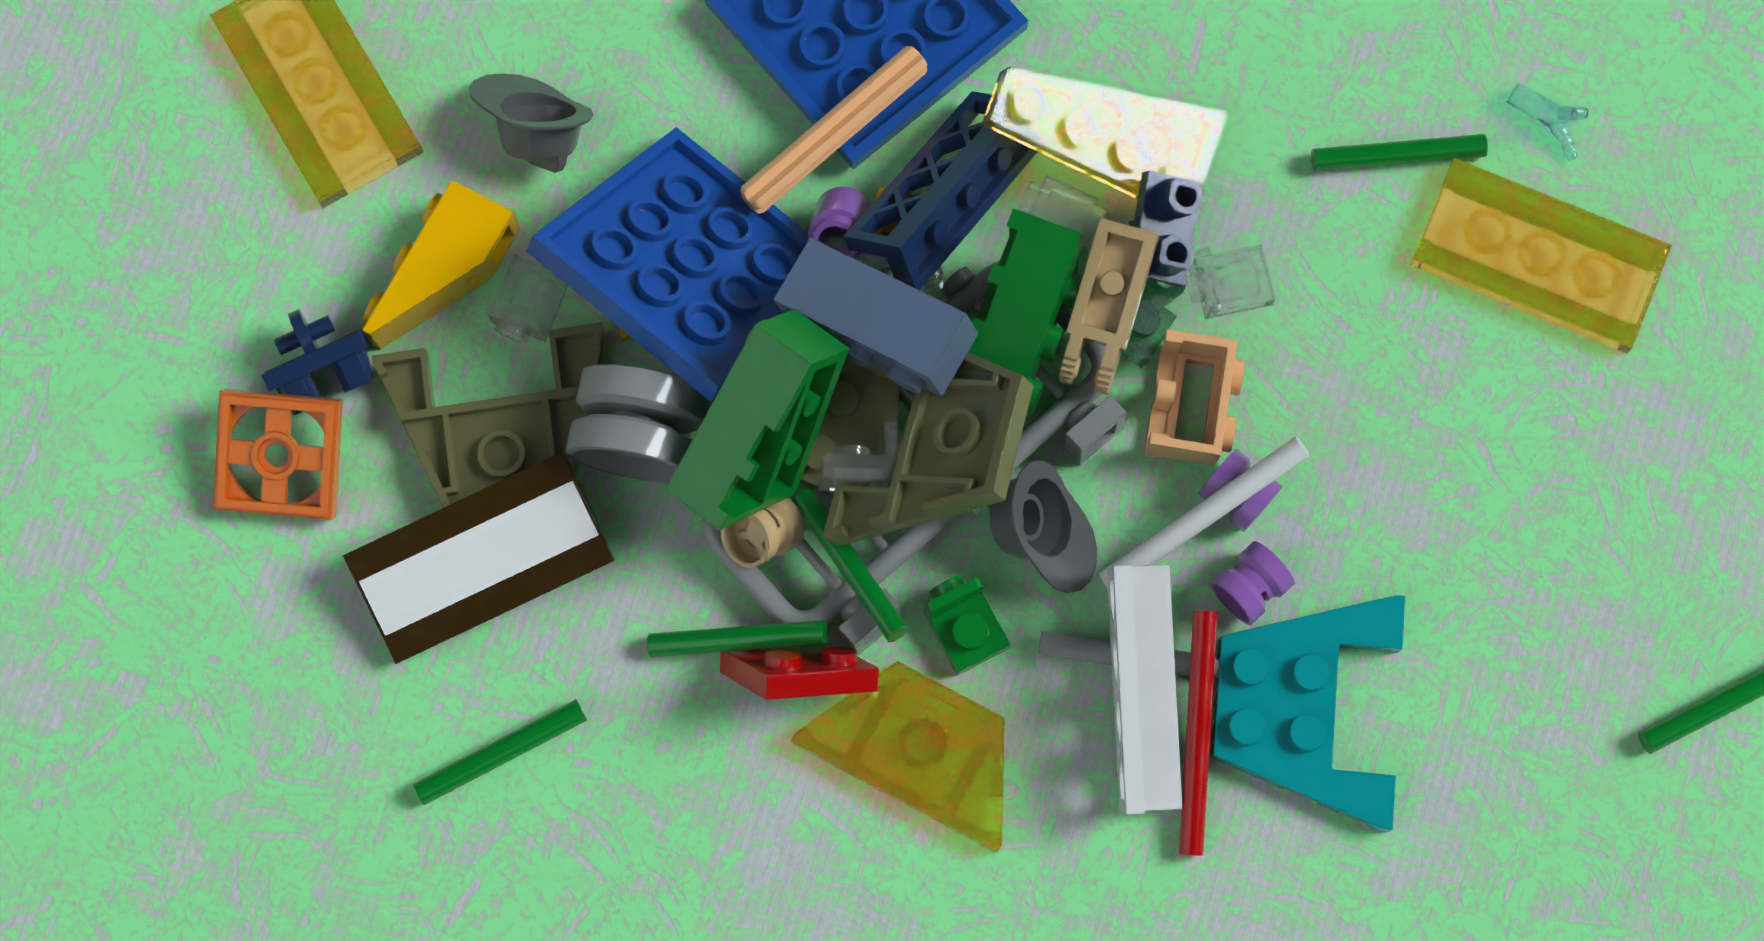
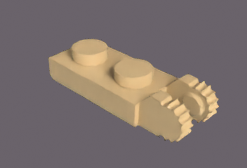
(1108, 298)

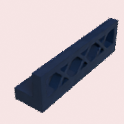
(946, 213)

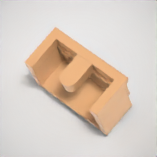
(1227, 378)

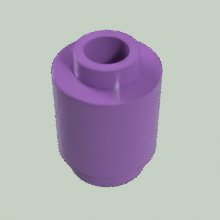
(835, 215)

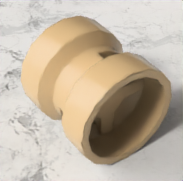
(764, 534)

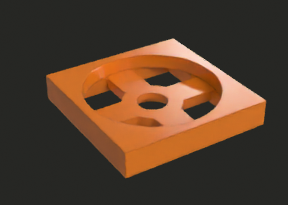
(230, 494)

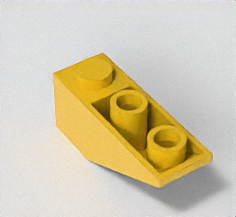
(451, 257)

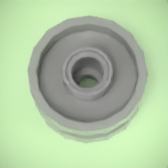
(634, 421)

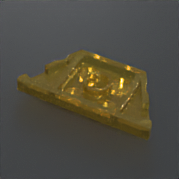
(919, 748)

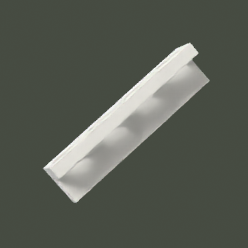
(1144, 688)

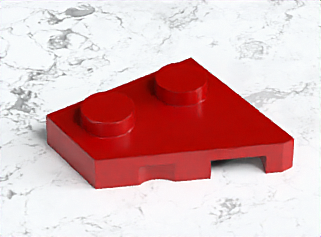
(800, 674)

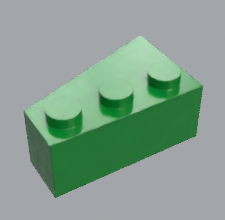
(1027, 297)
(761, 422)

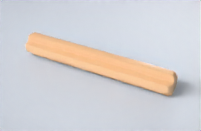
(833, 129)

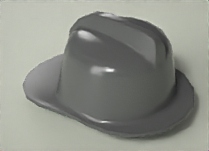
(531, 118)
(1046, 527)

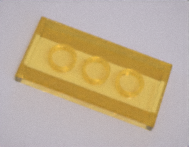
(318, 92)
(1541, 255)

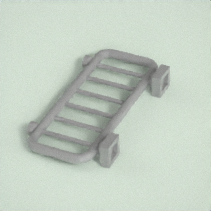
(1089, 431)

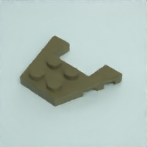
(489, 439)
(950, 459)

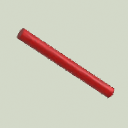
(1198, 733)

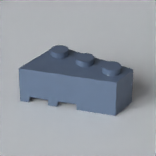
(879, 318)

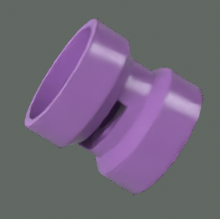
(1250, 509)
(1256, 579)

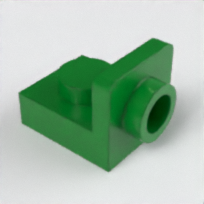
(964, 623)

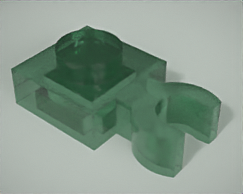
(1151, 322)

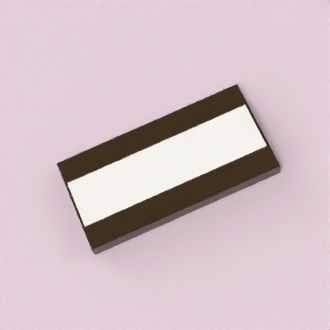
(479, 557)

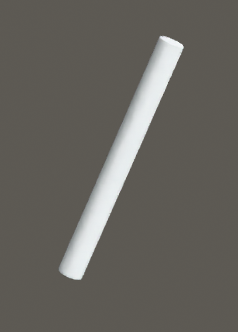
(1214, 506)

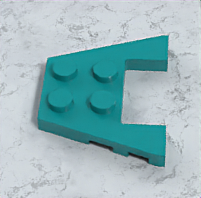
(1281, 703)

